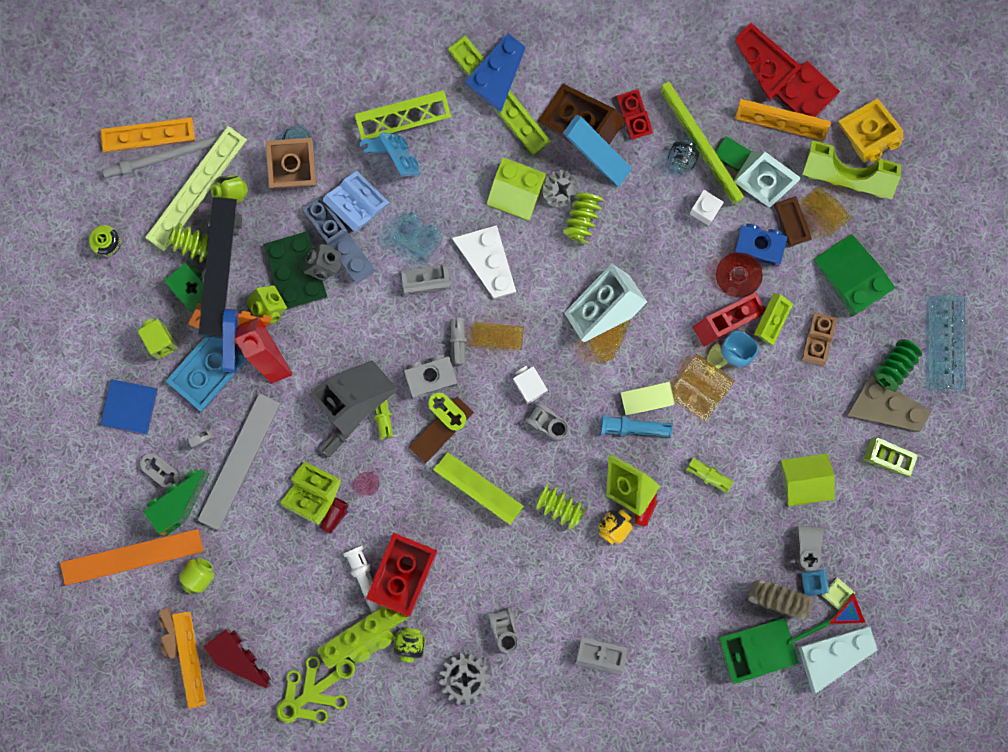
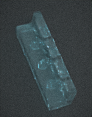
(944, 342)

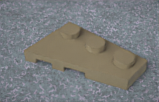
(888, 407)

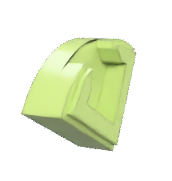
(715, 356)

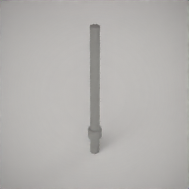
(127, 166)

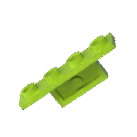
(362, 638)

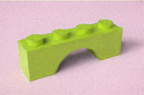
(876, 179)

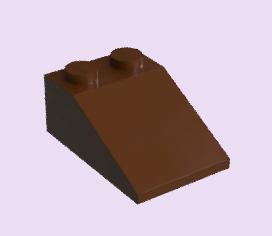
(571, 102)

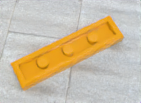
(782, 120)
(147, 135)
(189, 660)

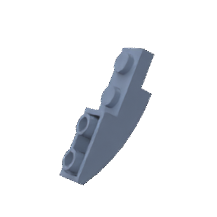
(338, 237)

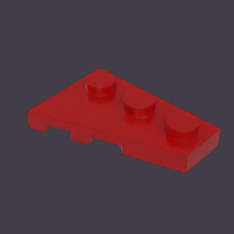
(766, 60)

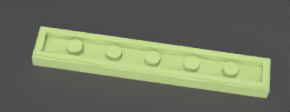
(197, 186)

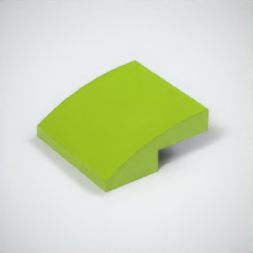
(311, 493)

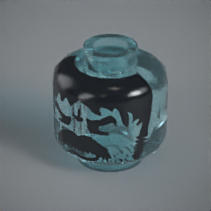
(682, 157)

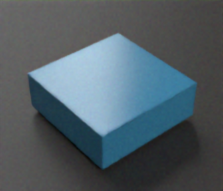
(815, 582)

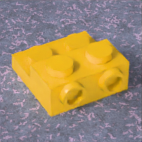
(872, 131)

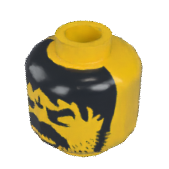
(615, 526)

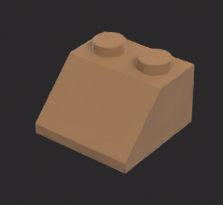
(291, 163)

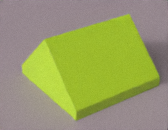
(808, 479)
(629, 485)

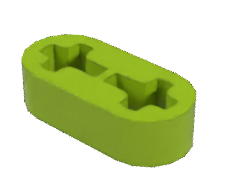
(451, 408)

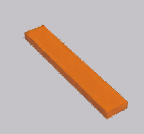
(132, 557)

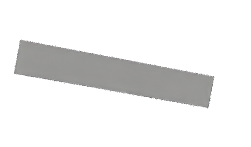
(239, 462)

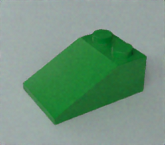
(854, 274)

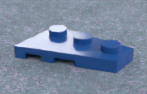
(497, 71)

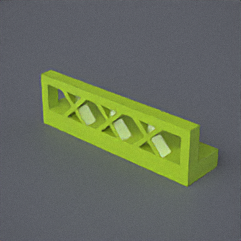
(399, 107)
(478, 488)

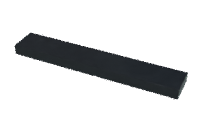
(217, 267)

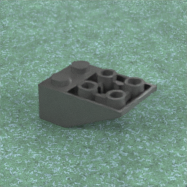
(353, 395)

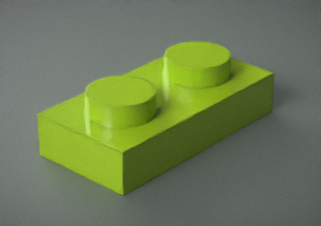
(773, 318)

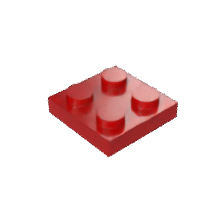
(808, 91)

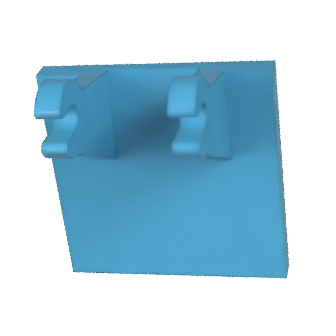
(397, 148)

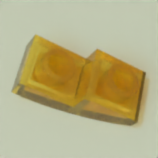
(498, 335)

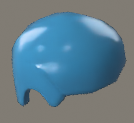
(739, 349)

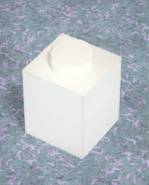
(706, 207)
(529, 384)

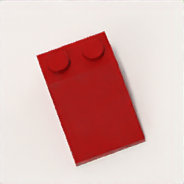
(402, 574)

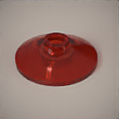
(736, 284)

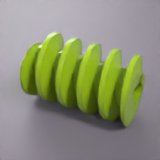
(582, 217)
(188, 241)
(560, 507)

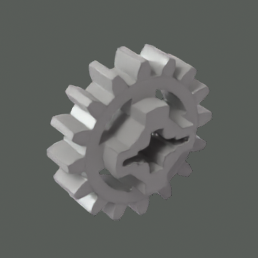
(466, 690)

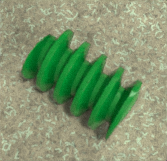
(898, 364)

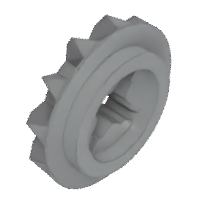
(551, 187)

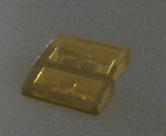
(701, 387)

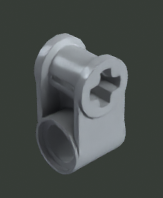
(546, 422)
(809, 543)
(504, 628)

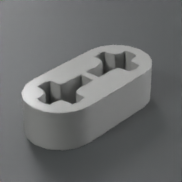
(156, 475)

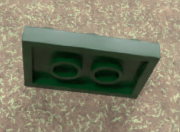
(287, 264)

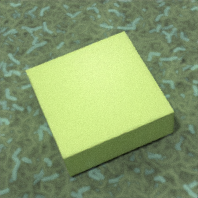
(838, 593)

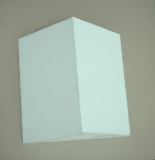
(765, 178)

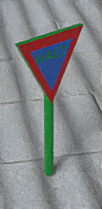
(848, 613)

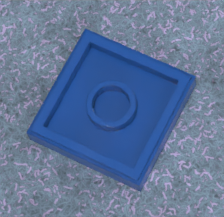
(129, 406)

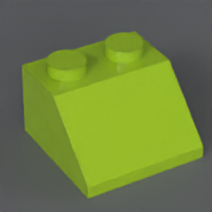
(516, 189)

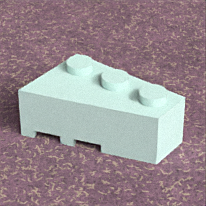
(835, 655)

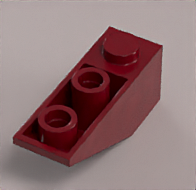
(231, 656)

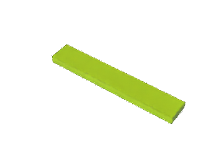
(512, 112)
(702, 143)

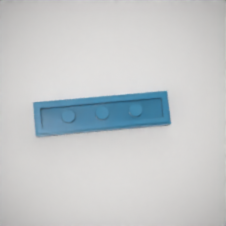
(597, 150)

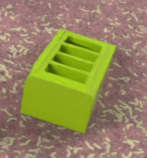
(872, 450)

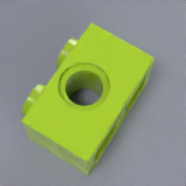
(157, 338)

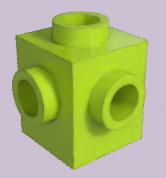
(266, 302)

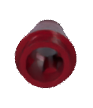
(334, 515)

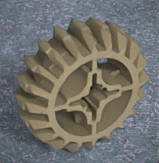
(780, 599)

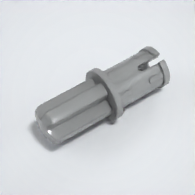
(457, 341)

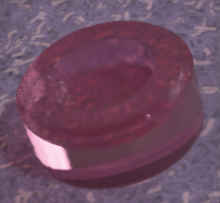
(367, 483)

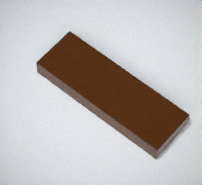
(438, 433)

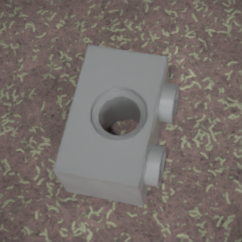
(445, 376)

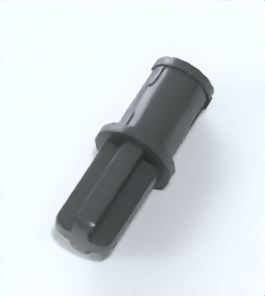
(335, 441)

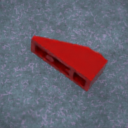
(729, 319)
(261, 350)

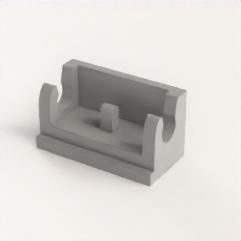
(426, 280)
(601, 656)

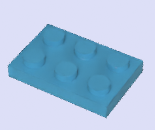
(202, 374)

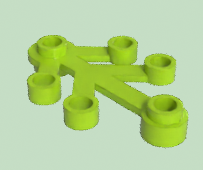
(312, 693)

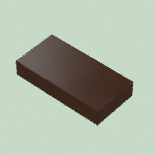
(792, 221)

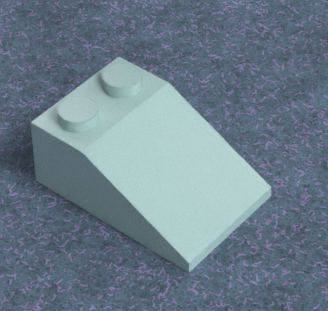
(605, 304)

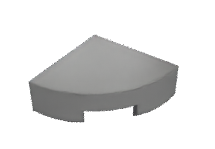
(199, 440)

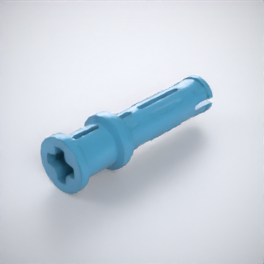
(624, 426)

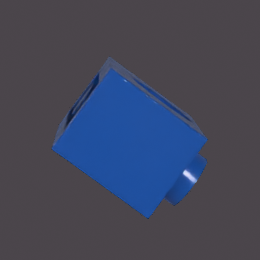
(774, 244)

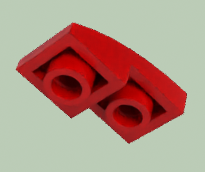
(634, 114)

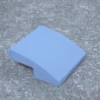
(356, 201)

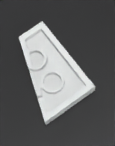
(487, 258)

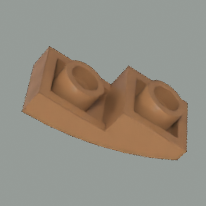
(819, 339)
(169, 641)

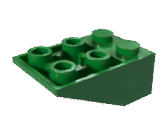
(175, 507)
(757, 650)

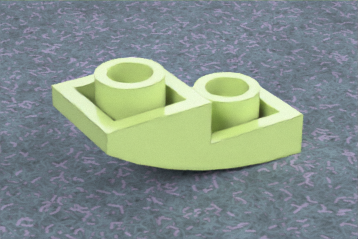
(647, 398)

